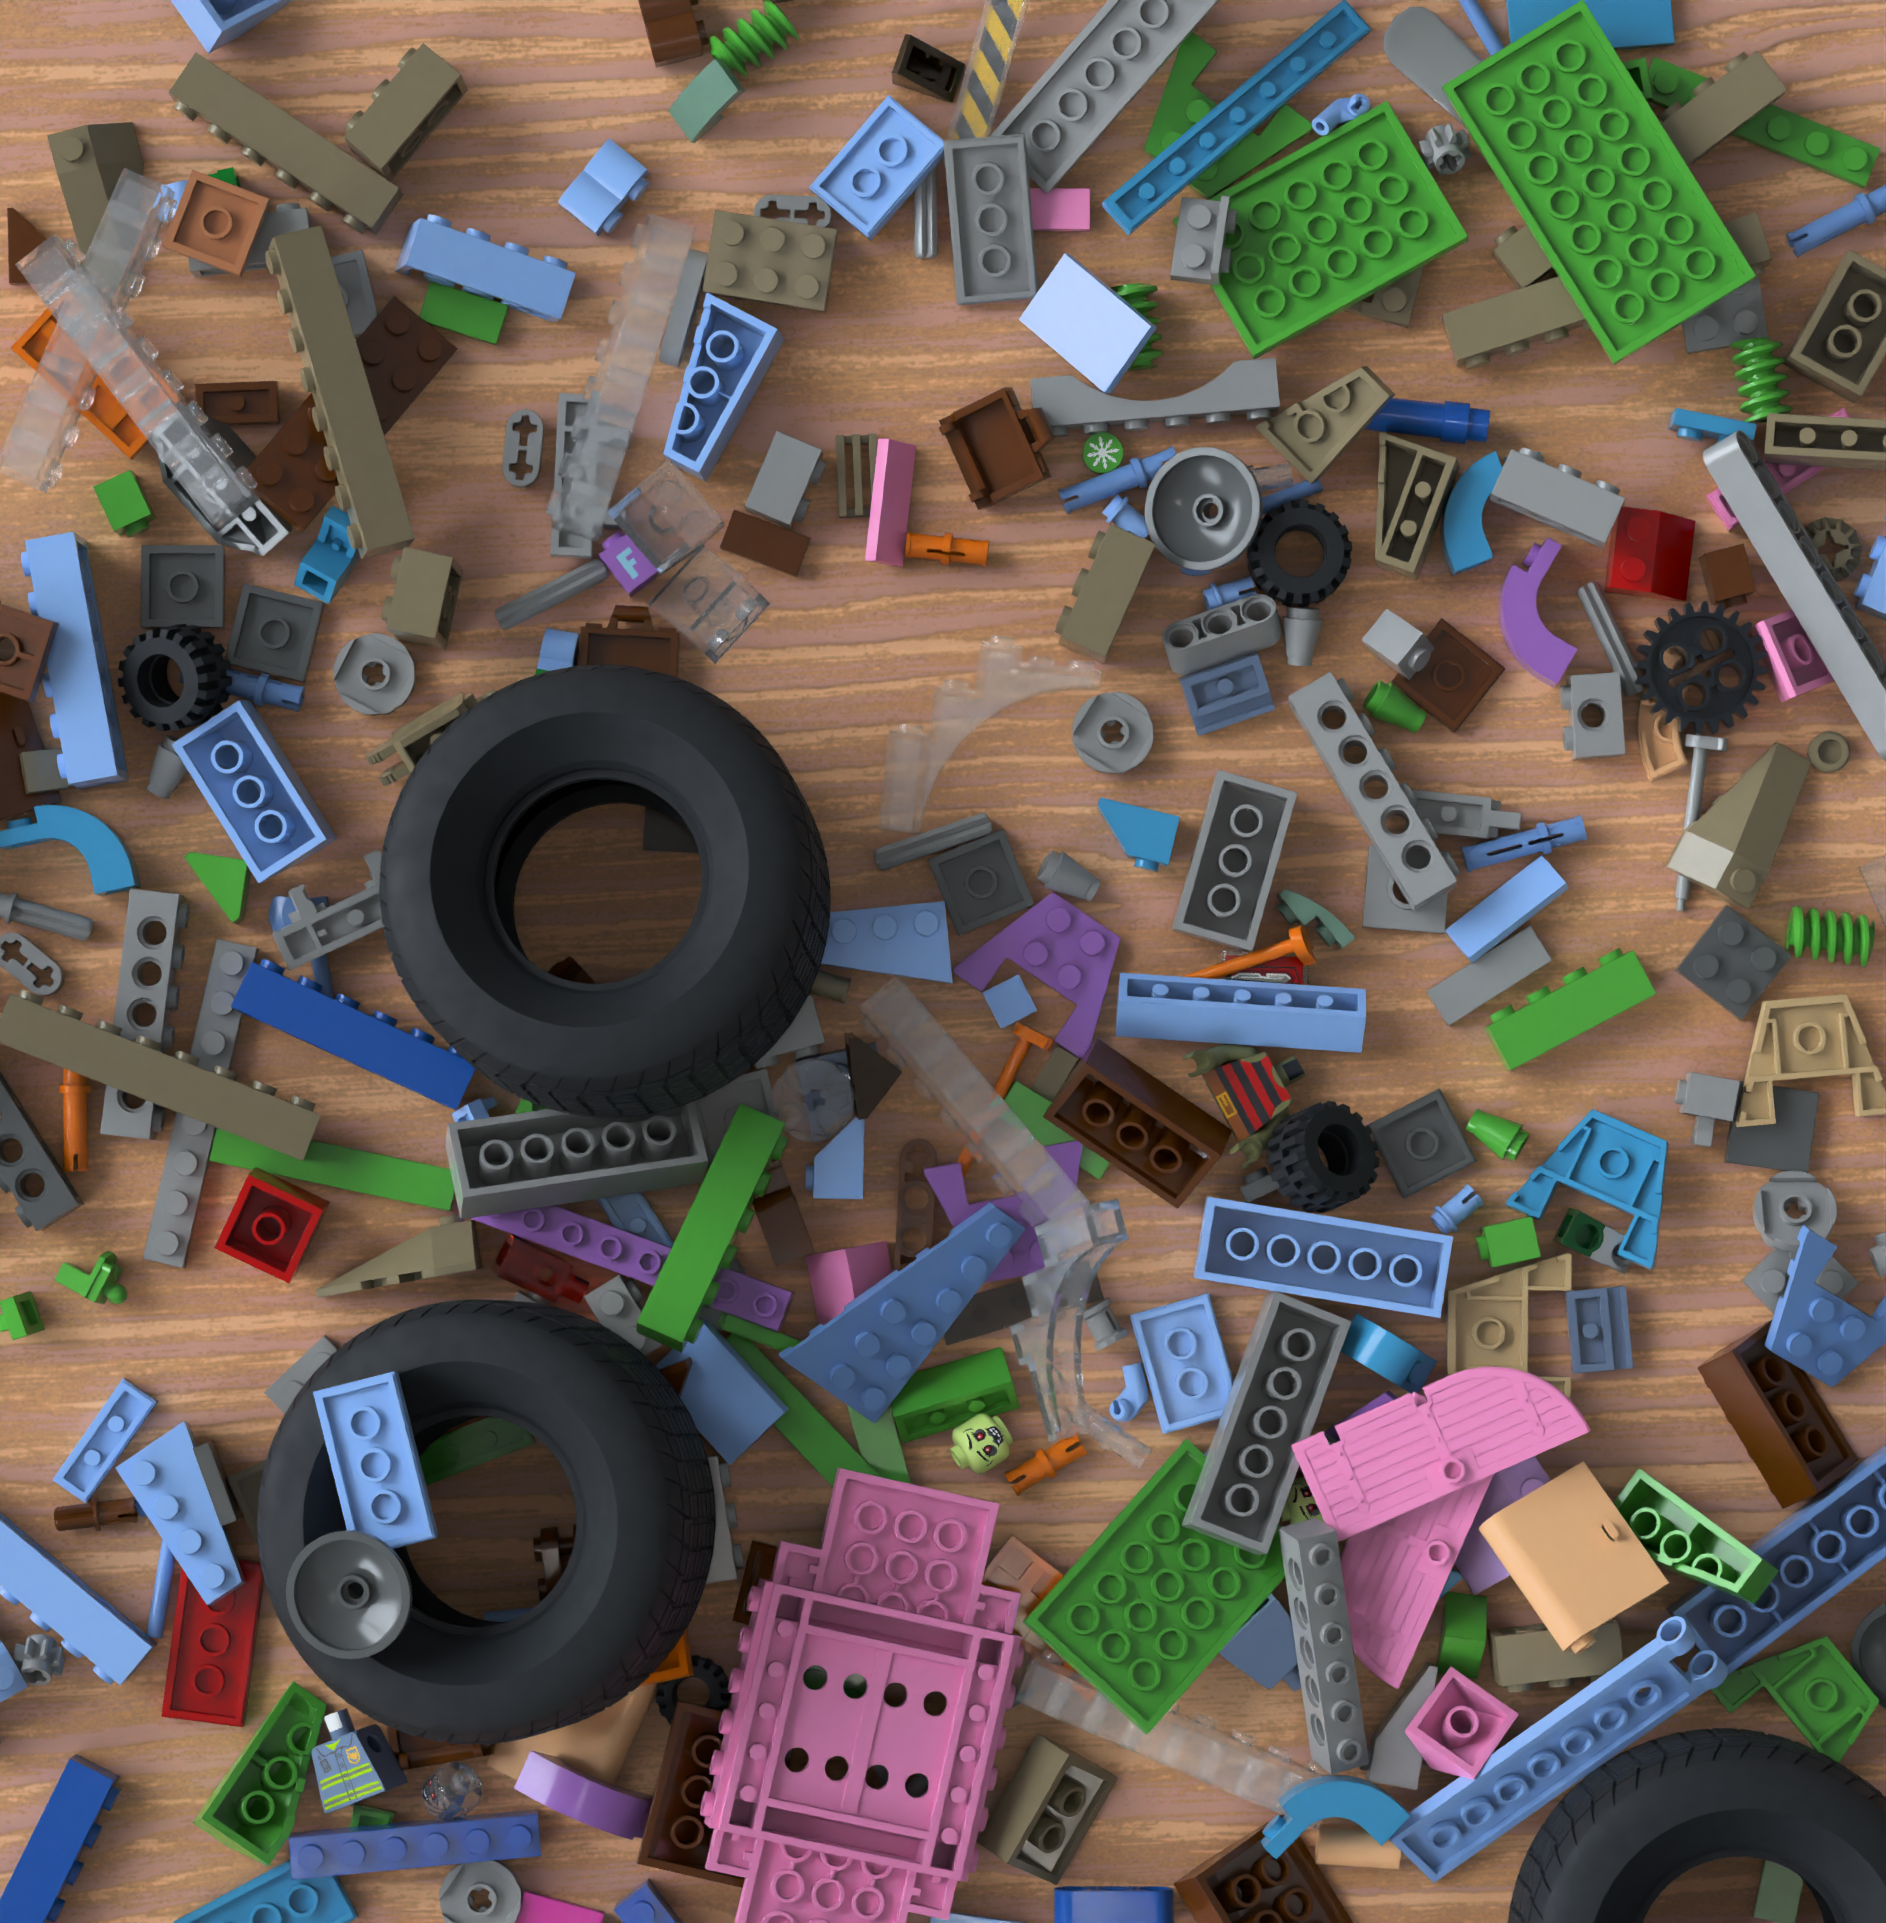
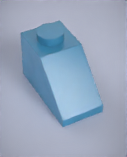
(1141, 832)

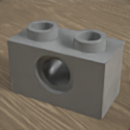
(1604, 693)

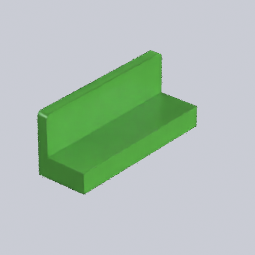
(954, 1394)

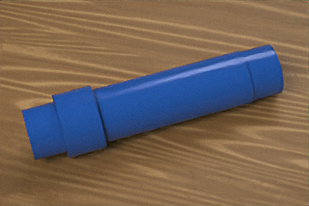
(1449, 421)

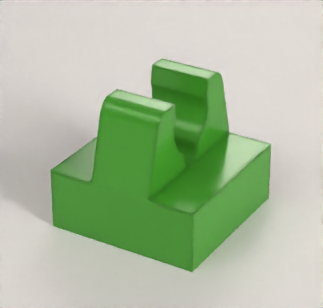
(20, 1316)

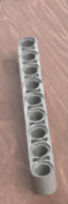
(1803, 579)

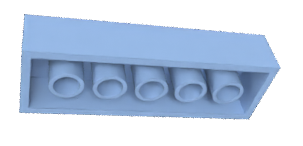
(77, 662)
(1323, 1257)

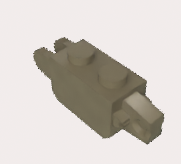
(419, 734)

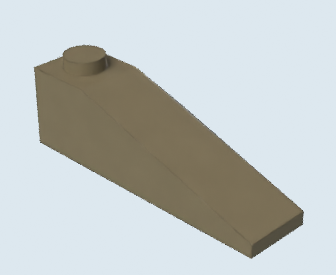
(88, 169)
(1739, 835)
(430, 1254)

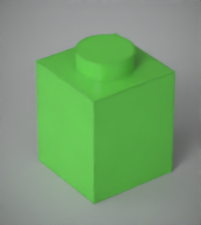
(125, 504)
(1508, 1242)

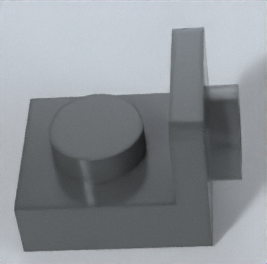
(1258, 1184)

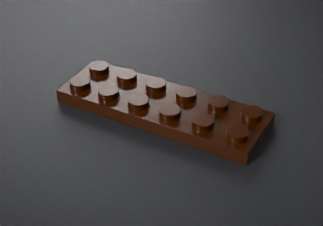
(399, 361)

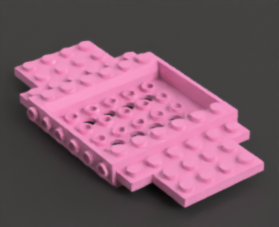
(898, 1603)

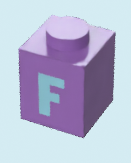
(627, 563)

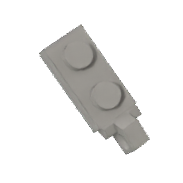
(1464, 814)

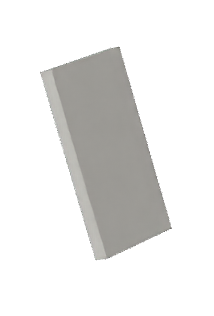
(990, 219)

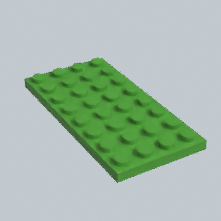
(1598, 182)

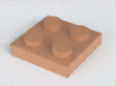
(216, 223)

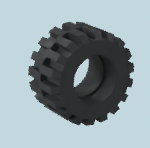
(1325, 529)
(147, 681)
(1299, 1165)

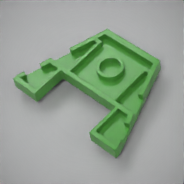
(1185, 106)
(1813, 1690)

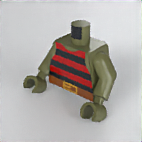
(1247, 1092)

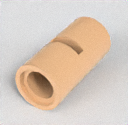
(1353, 1847)

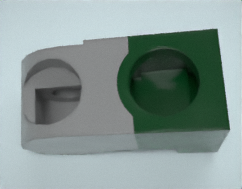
(1591, 1240)

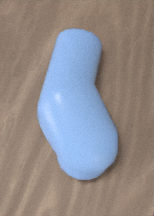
(1340, 113)
(1134, 1395)

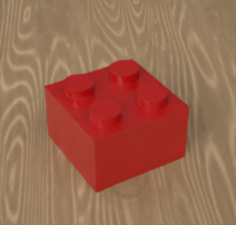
(272, 1224)

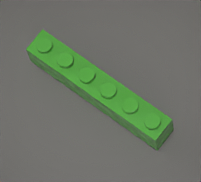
(711, 1228)

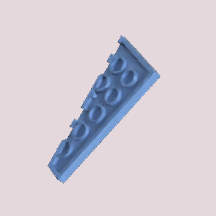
(897, 1322)

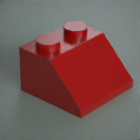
(1650, 554)

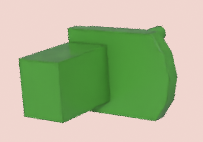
(99, 1284)

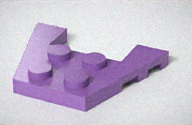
(1063, 952)
(1025, 1254)

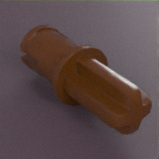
(96, 1514)

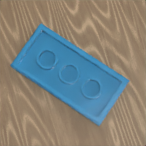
(1624, 22)
(279, 1899)

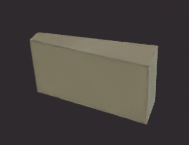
(1054, 1073)

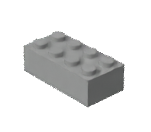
(1234, 861)

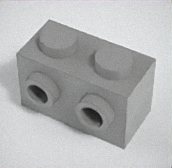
(618, 1309)

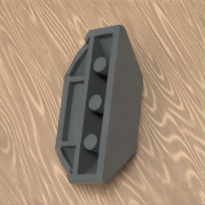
(255, 529)

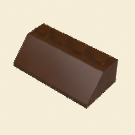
(1138, 1123)
(1777, 1417)

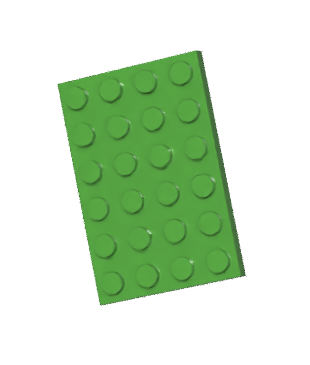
(1330, 229)
(1154, 1597)

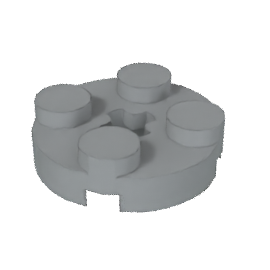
(397, 667)
(1107, 710)
(1793, 1188)
(491, 1875)

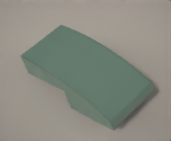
(705, 99)
(1303, 910)

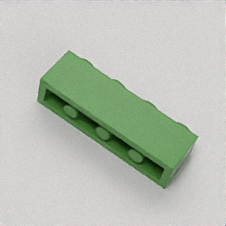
(1569, 1010)

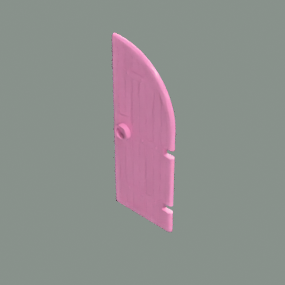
(1419, 1453)
(1398, 1575)

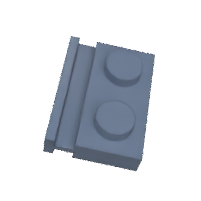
(1227, 693)
(1598, 1329)

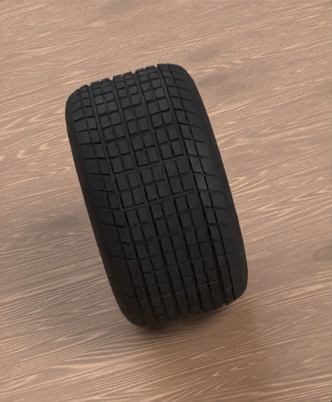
(514, 774)
(639, 1515)
(1699, 1801)

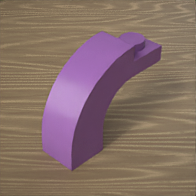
(1522, 629)
(584, 1796)

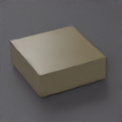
(41, 771)

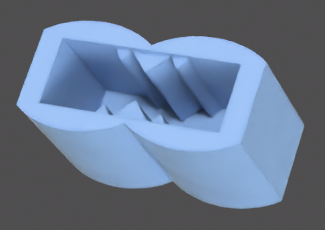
(604, 188)

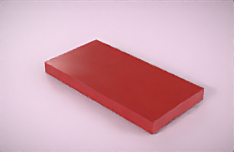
(213, 1652)

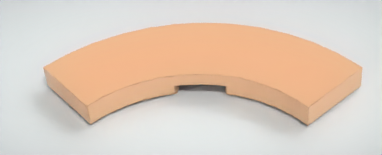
(1659, 743)

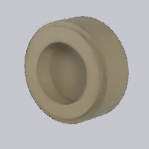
(1829, 752)

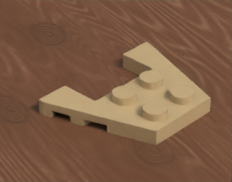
(1807, 1041)
(1491, 1318)

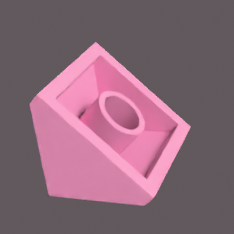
(1790, 656)
(844, 1275)
(1459, 1726)

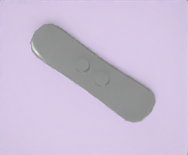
(1427, 53)

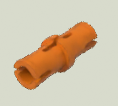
(947, 549)
(1045, 1464)

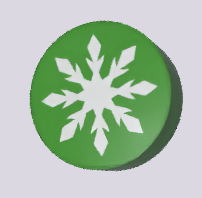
(1102, 453)

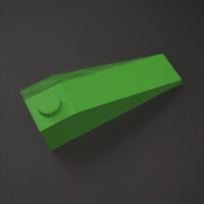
(261, 1790)

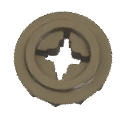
(1842, 535)

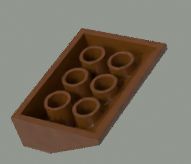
(675, 1830)
(1254, 1887)

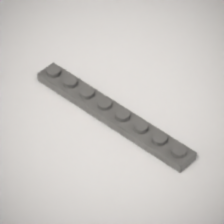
(190, 1138)

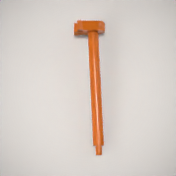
(1297, 943)
(1026, 1037)

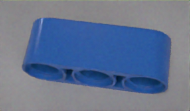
(1113, 1904)

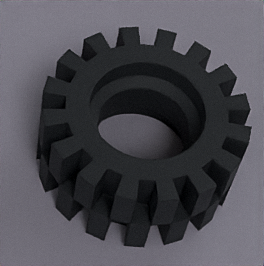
(703, 1669)

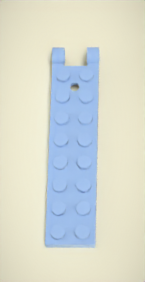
(1558, 1751)

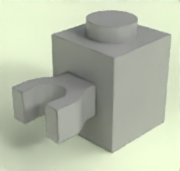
(1707, 1099)

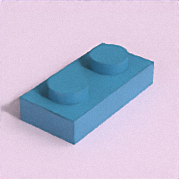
(1694, 425)

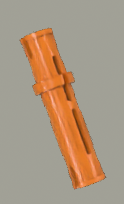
(75, 1120)

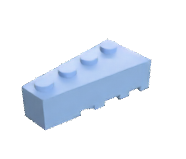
(486, 268)
(721, 379)
(892, 941)
(177, 1502)

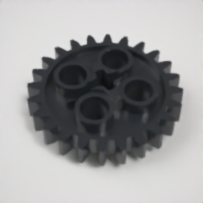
(1684, 636)

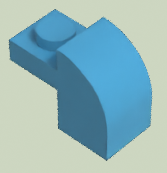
(329, 558)
(1387, 1354)

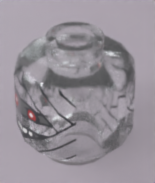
(452, 1791)

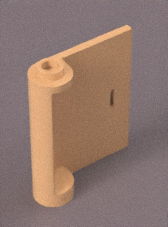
(1566, 1560)
(592, 1745)

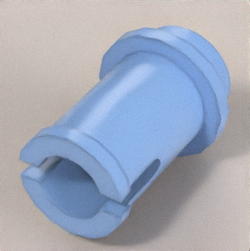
(1125, 516)
(1227, 593)
(1455, 1210)

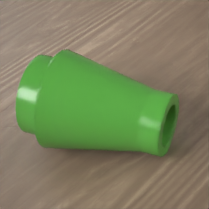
(1392, 706)
(1498, 1134)

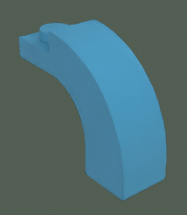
(1461, 520)
(102, 847)
(1334, 1797)

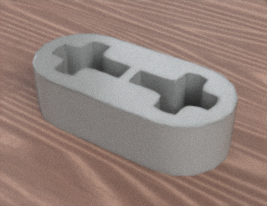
(794, 204)
(513, 448)
(36, 956)

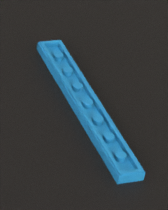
(1236, 117)

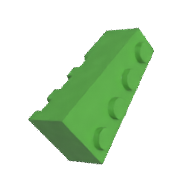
(1690, 1542)

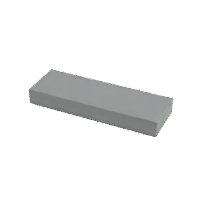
(1488, 975)

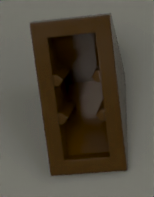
(926, 70)
(869, 1075)

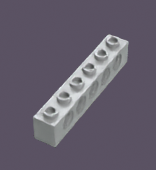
(1417, 885)
(143, 910)
(1323, 1645)

